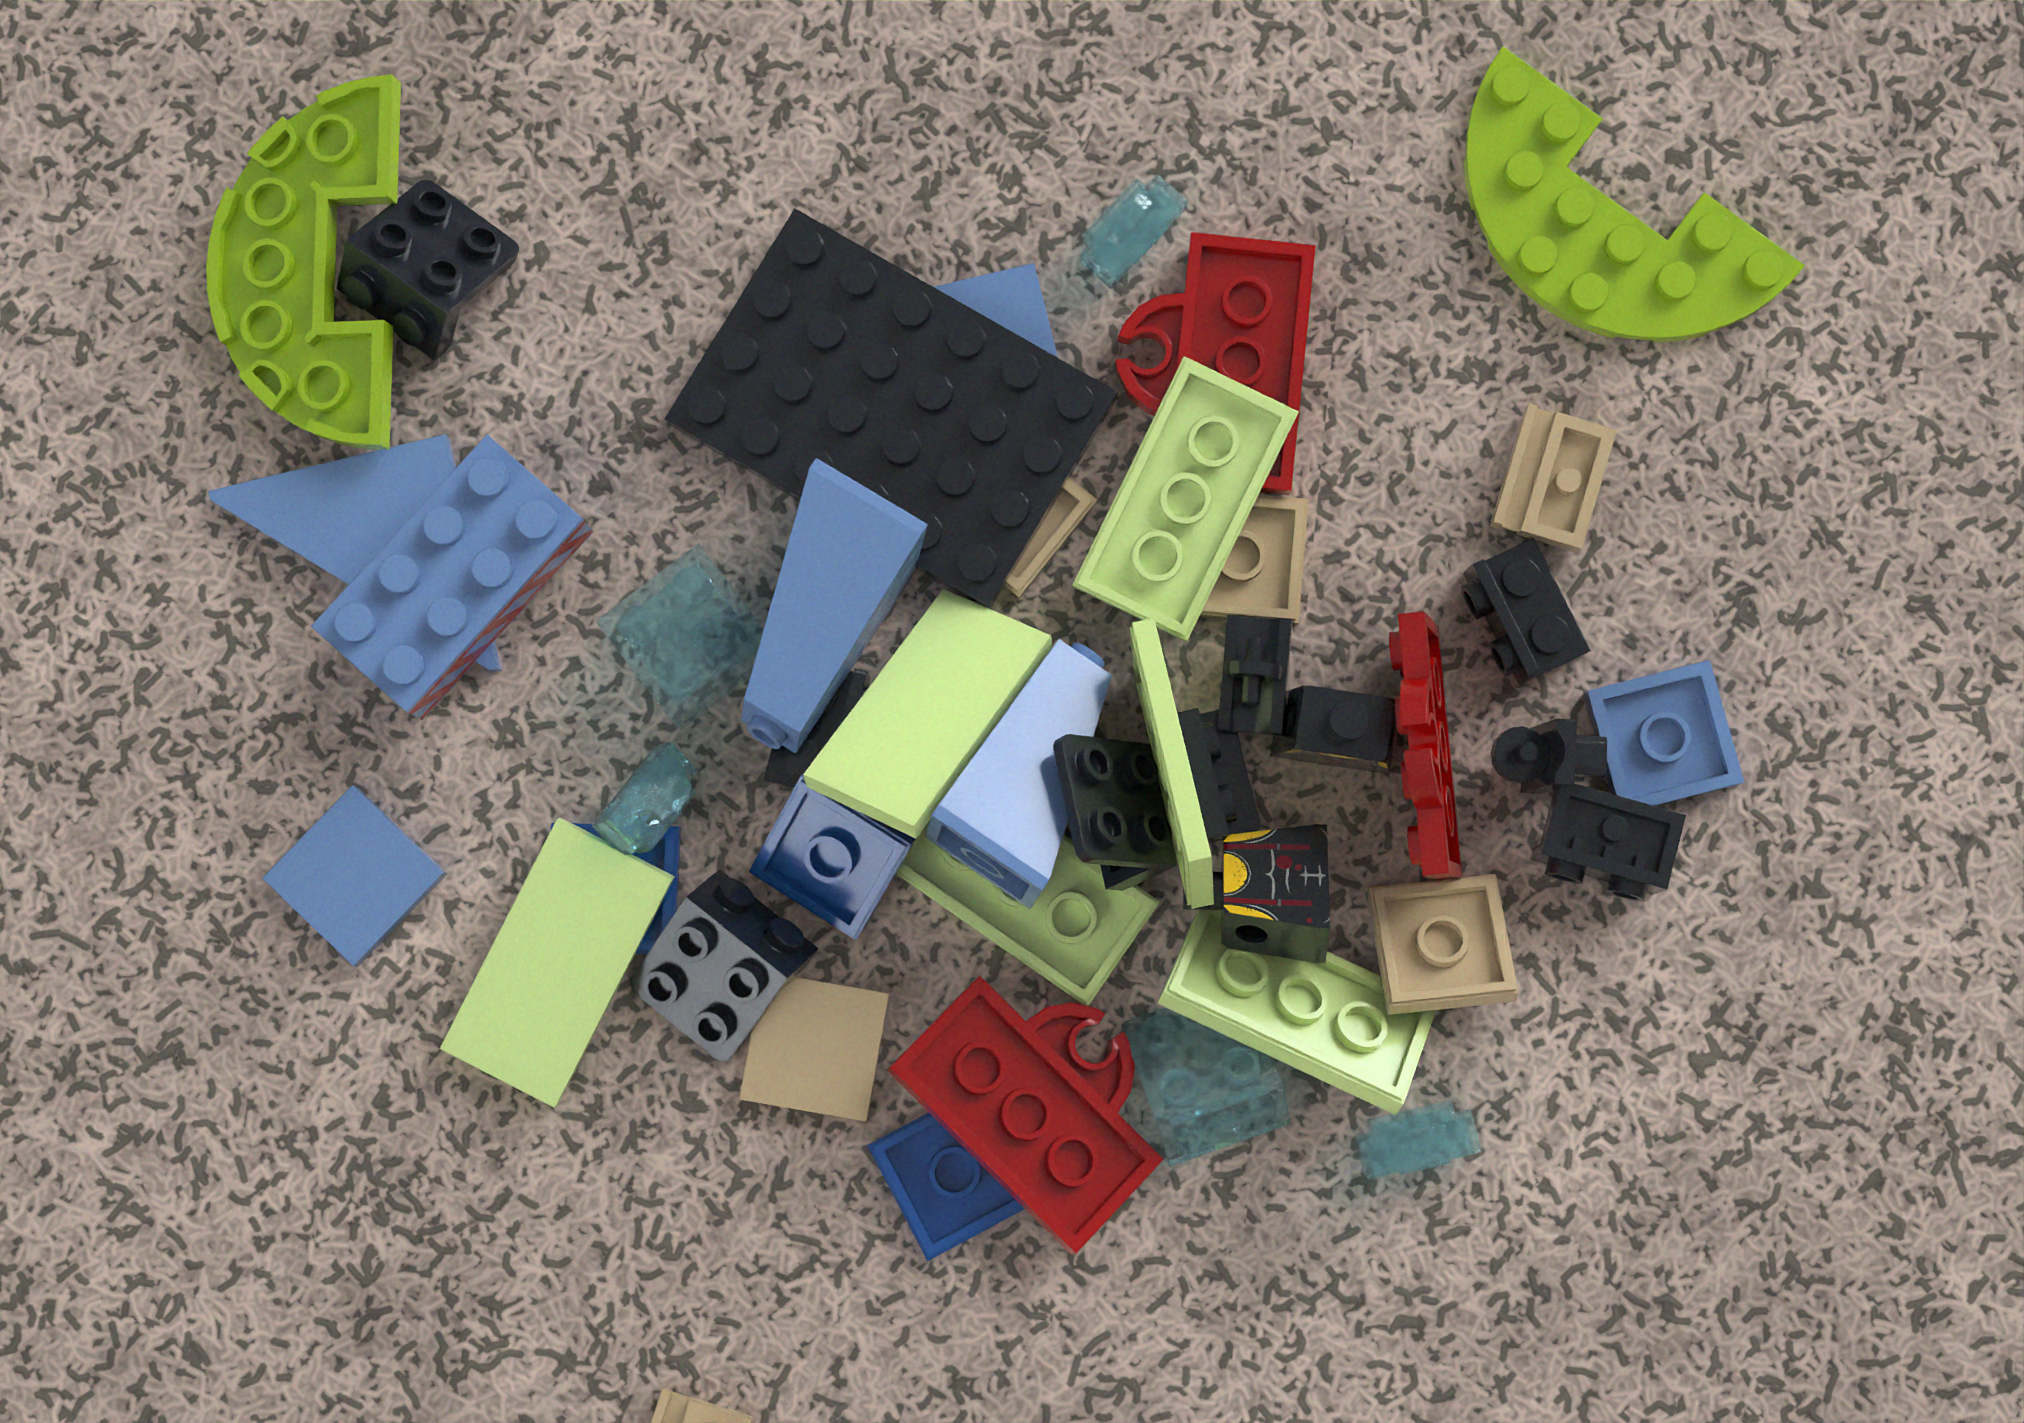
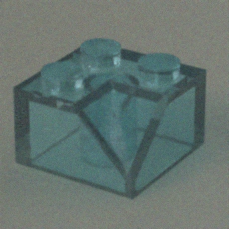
(686, 636)

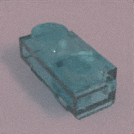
(1130, 228)
(648, 801)
(1416, 1139)

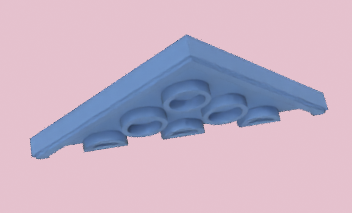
(346, 507)

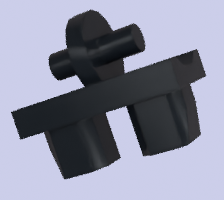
(1255, 675)
(1548, 756)

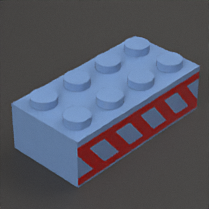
(453, 578)

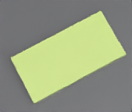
(1185, 498)
(928, 712)
(1172, 763)
(1067, 936)
(557, 962)
(1303, 1013)

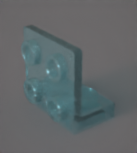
(1203, 1085)

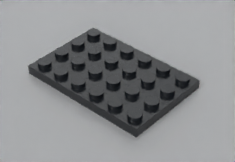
(898, 393)

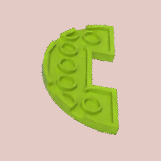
(1581, 248)
(277, 264)

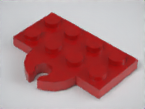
(1238, 316)
(1428, 762)
(1033, 1106)

